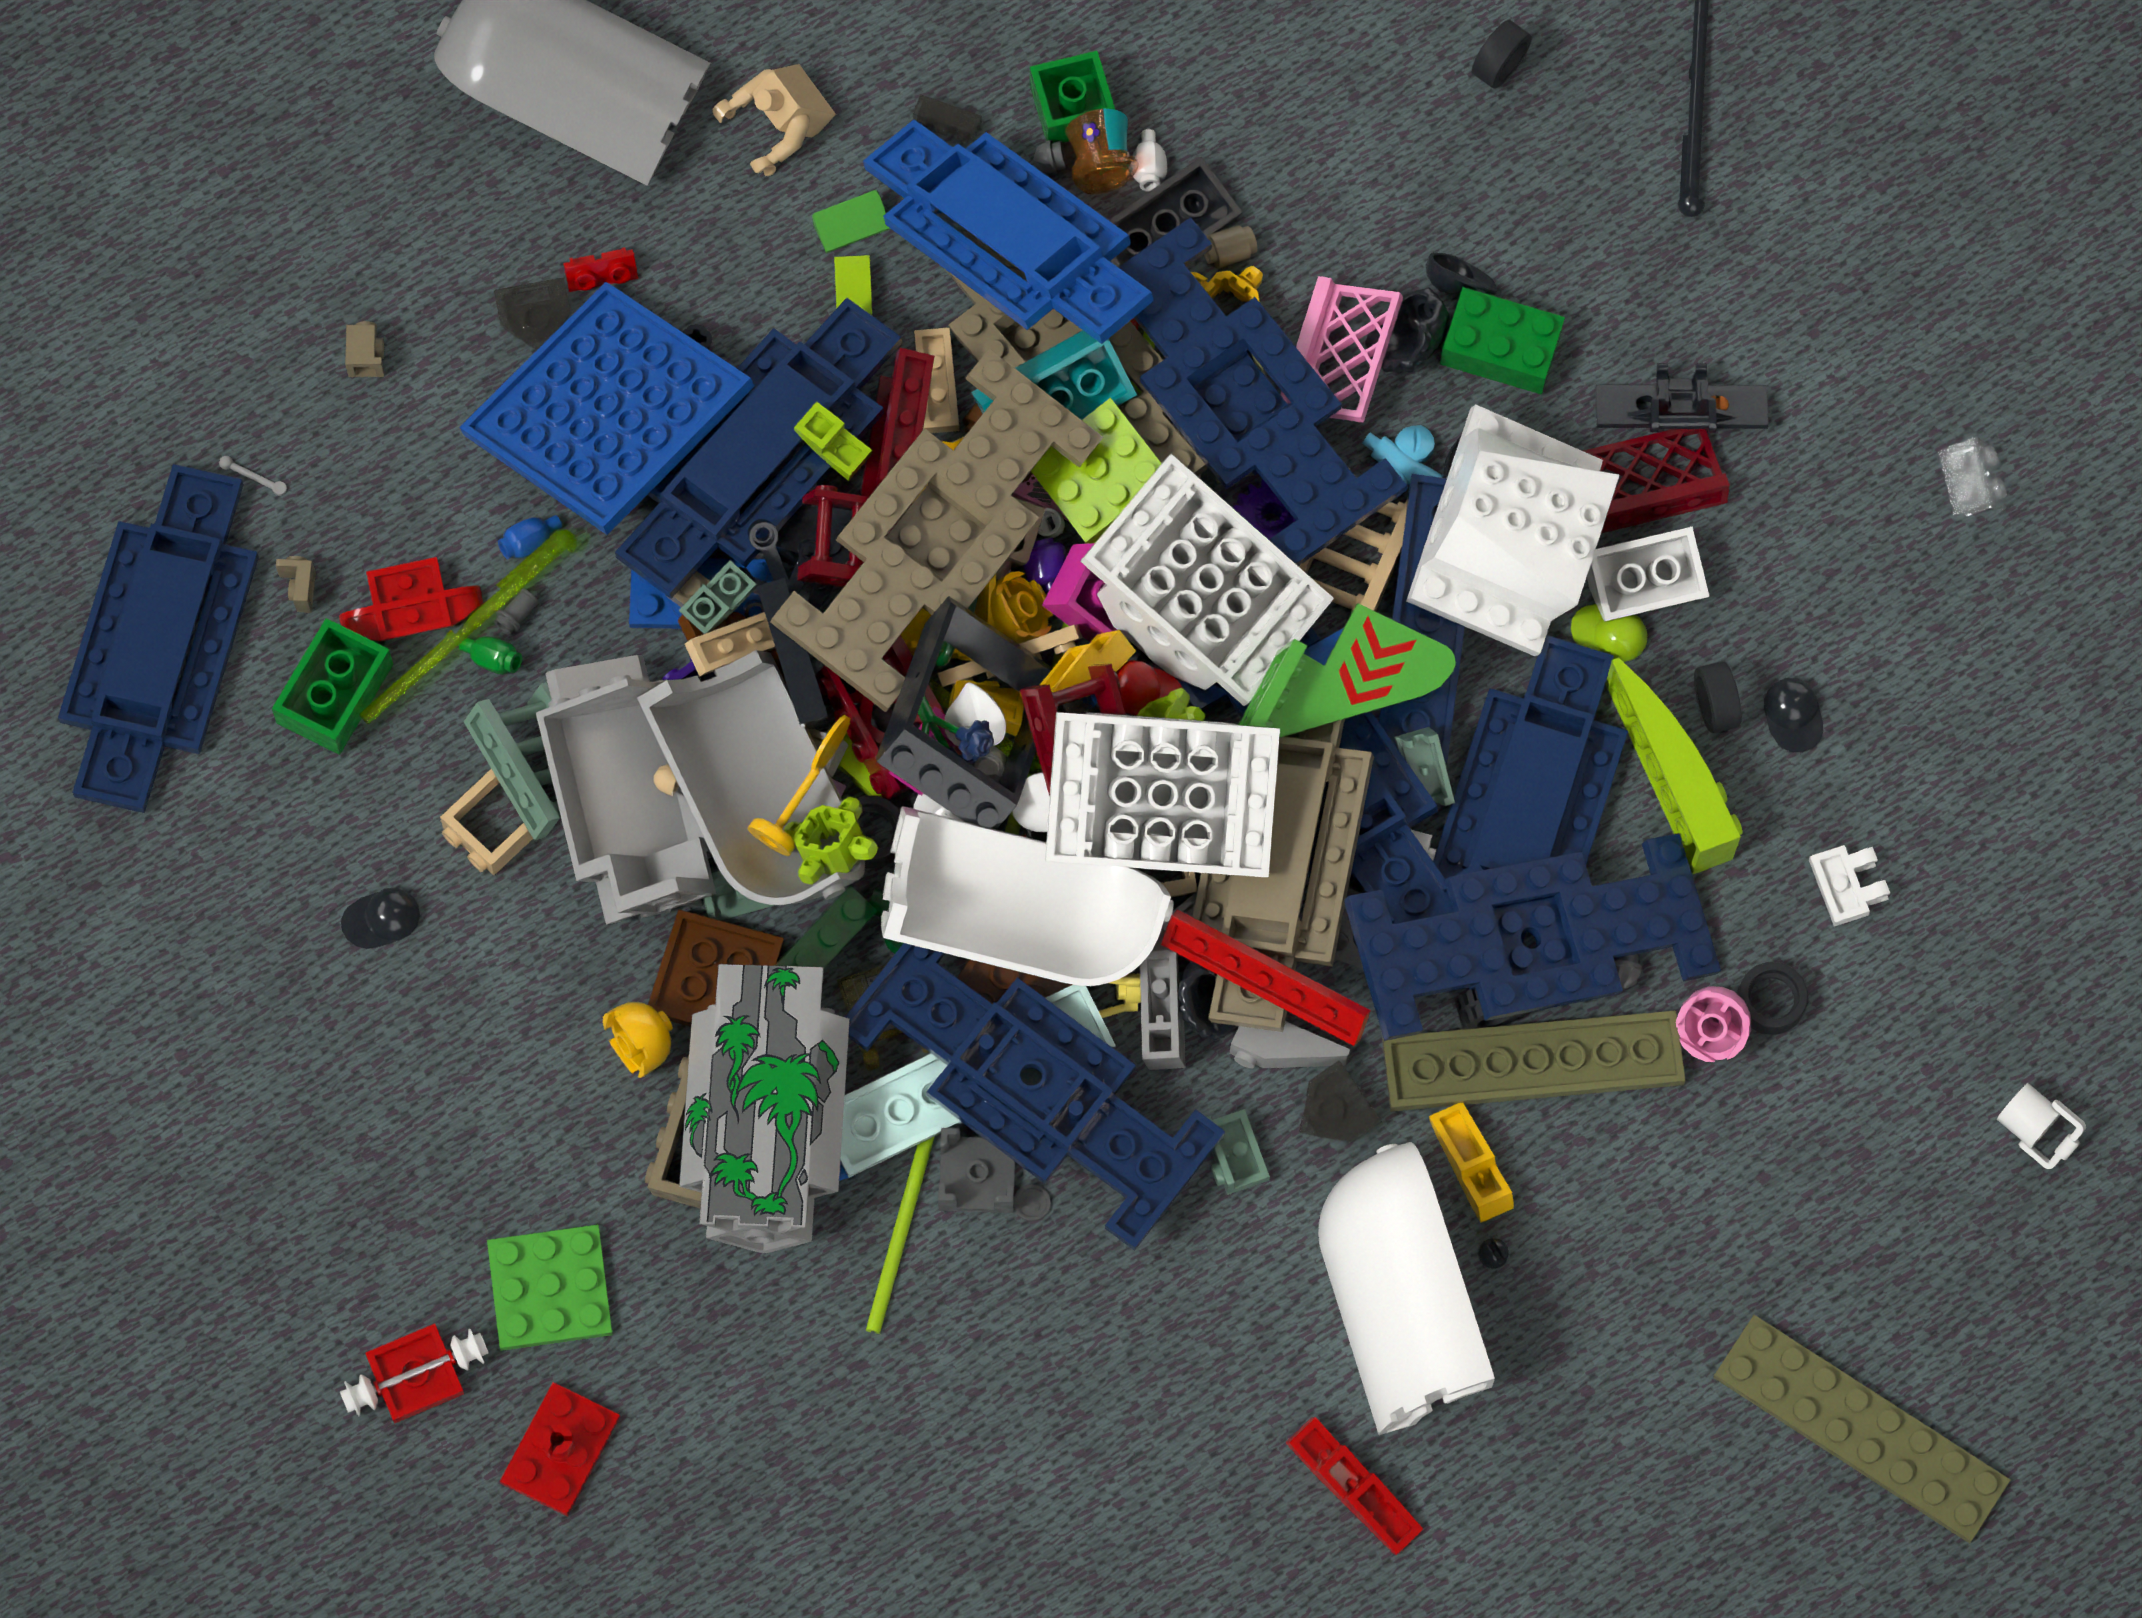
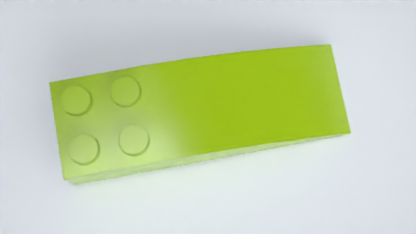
(1676, 772)

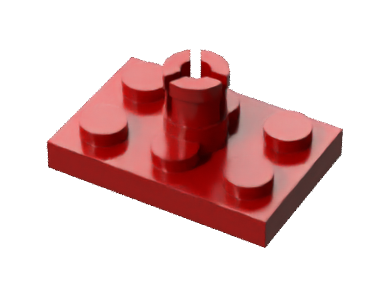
(560, 1449)

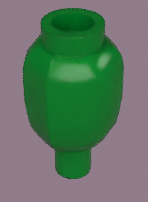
(493, 654)

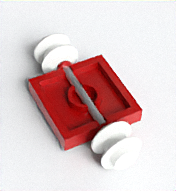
(414, 1373)

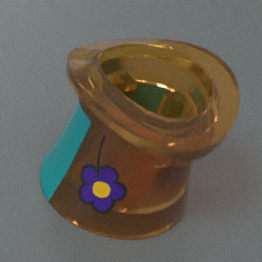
(1101, 151)

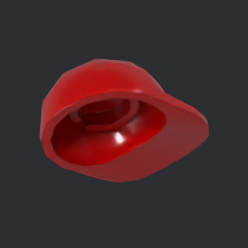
(1143, 684)

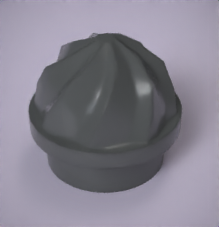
(1050, 157)
(1628, 970)

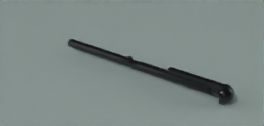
(1689, 201)

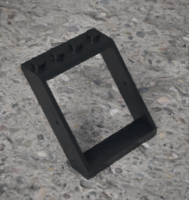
(930, 764)

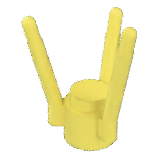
(1129, 991)

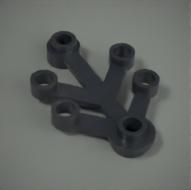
(776, 568)

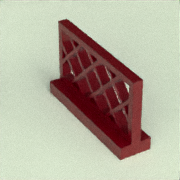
(1663, 500)

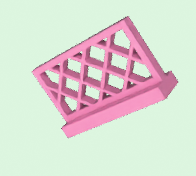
(1321, 322)

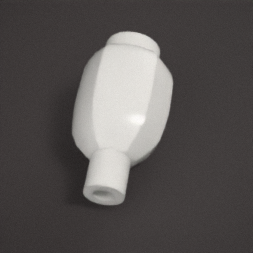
(1151, 162)

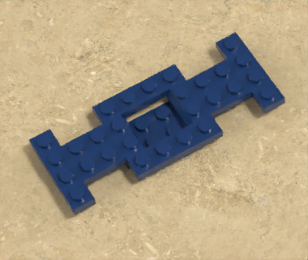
(1234, 410)
(1386, 849)

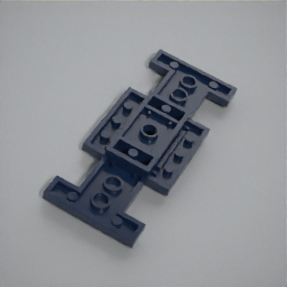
(1573, 932)
(1069, 1106)

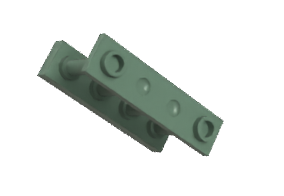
(508, 760)

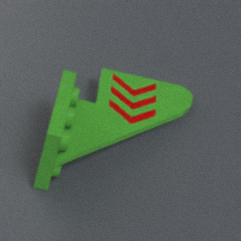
(1367, 670)

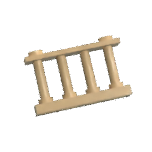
(1375, 575)

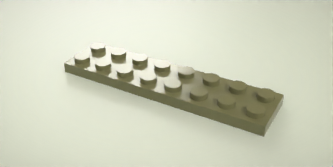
(1533, 1061)
(1861, 1428)

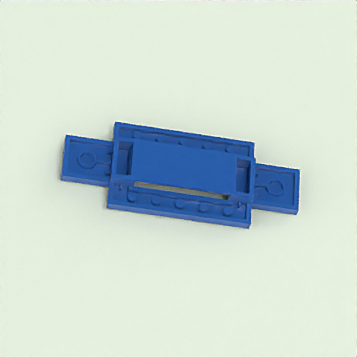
(1019, 215)

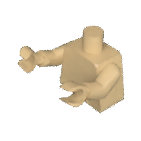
(789, 103)

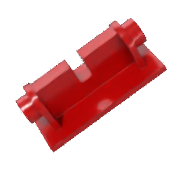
(614, 267)

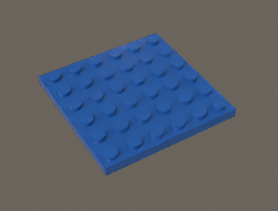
(607, 407)

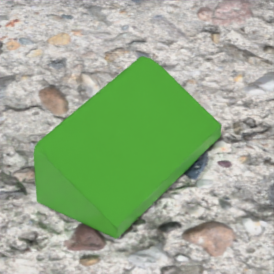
(850, 221)

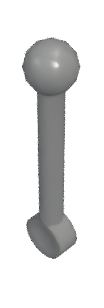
(279, 488)

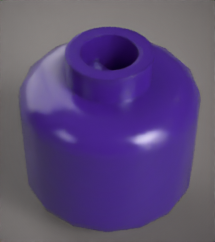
(1045, 562)

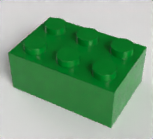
(1502, 340)
(332, 686)

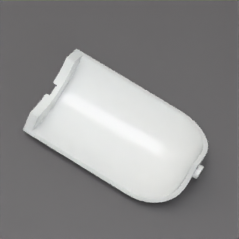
(1005, 906)
(1400, 1289)

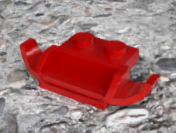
(410, 602)

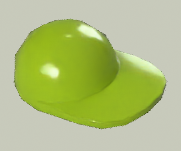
(1618, 637)

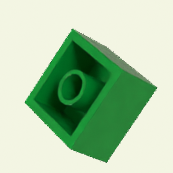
(1067, 90)

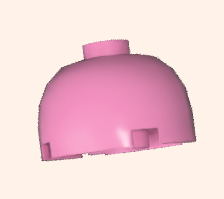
(1714, 1024)

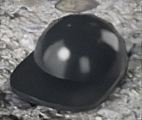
(1451, 274)
(1793, 715)
(380, 918)

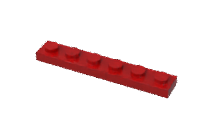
(1266, 977)

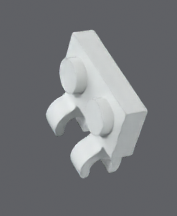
(1840, 885)

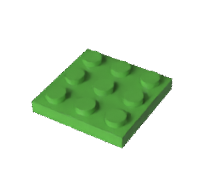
(549, 1287)

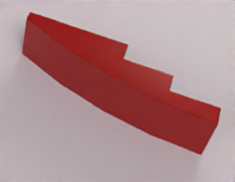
(1354, 1485)

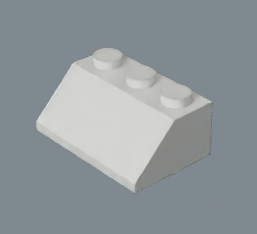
(1647, 574)

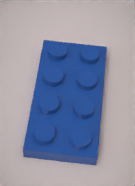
(654, 610)

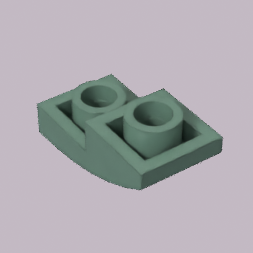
(718, 598)

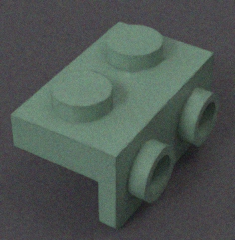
(1237, 1155)

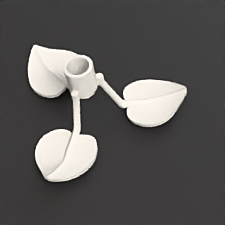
(974, 705)

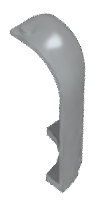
(573, 76)
(741, 760)

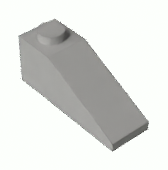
(1160, 1012)
(1285, 1049)

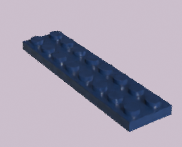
(1437, 706)

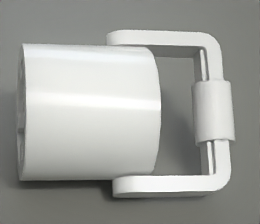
(2031, 1116)

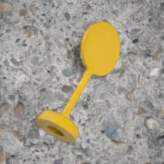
(772, 834)

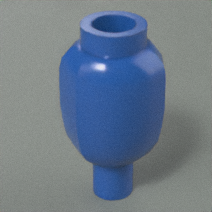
(527, 536)

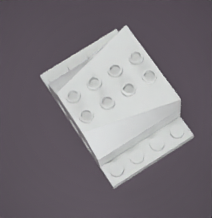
(1512, 531)
(1200, 584)
(1162, 794)

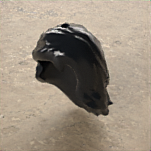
(1416, 332)
(1195, 1000)

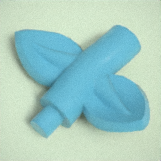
(1407, 453)

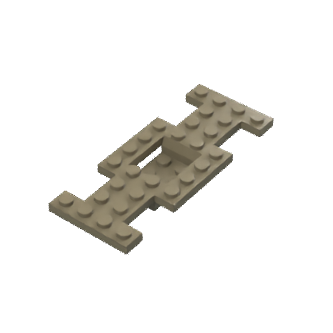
(946, 539)

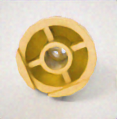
(1019, 608)
(640, 1036)

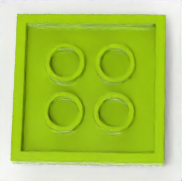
(1106, 480)

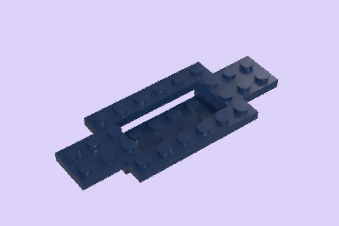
(715, 479)
(142, 634)
(1526, 768)

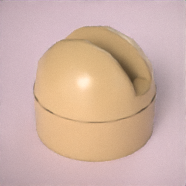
(665, 780)

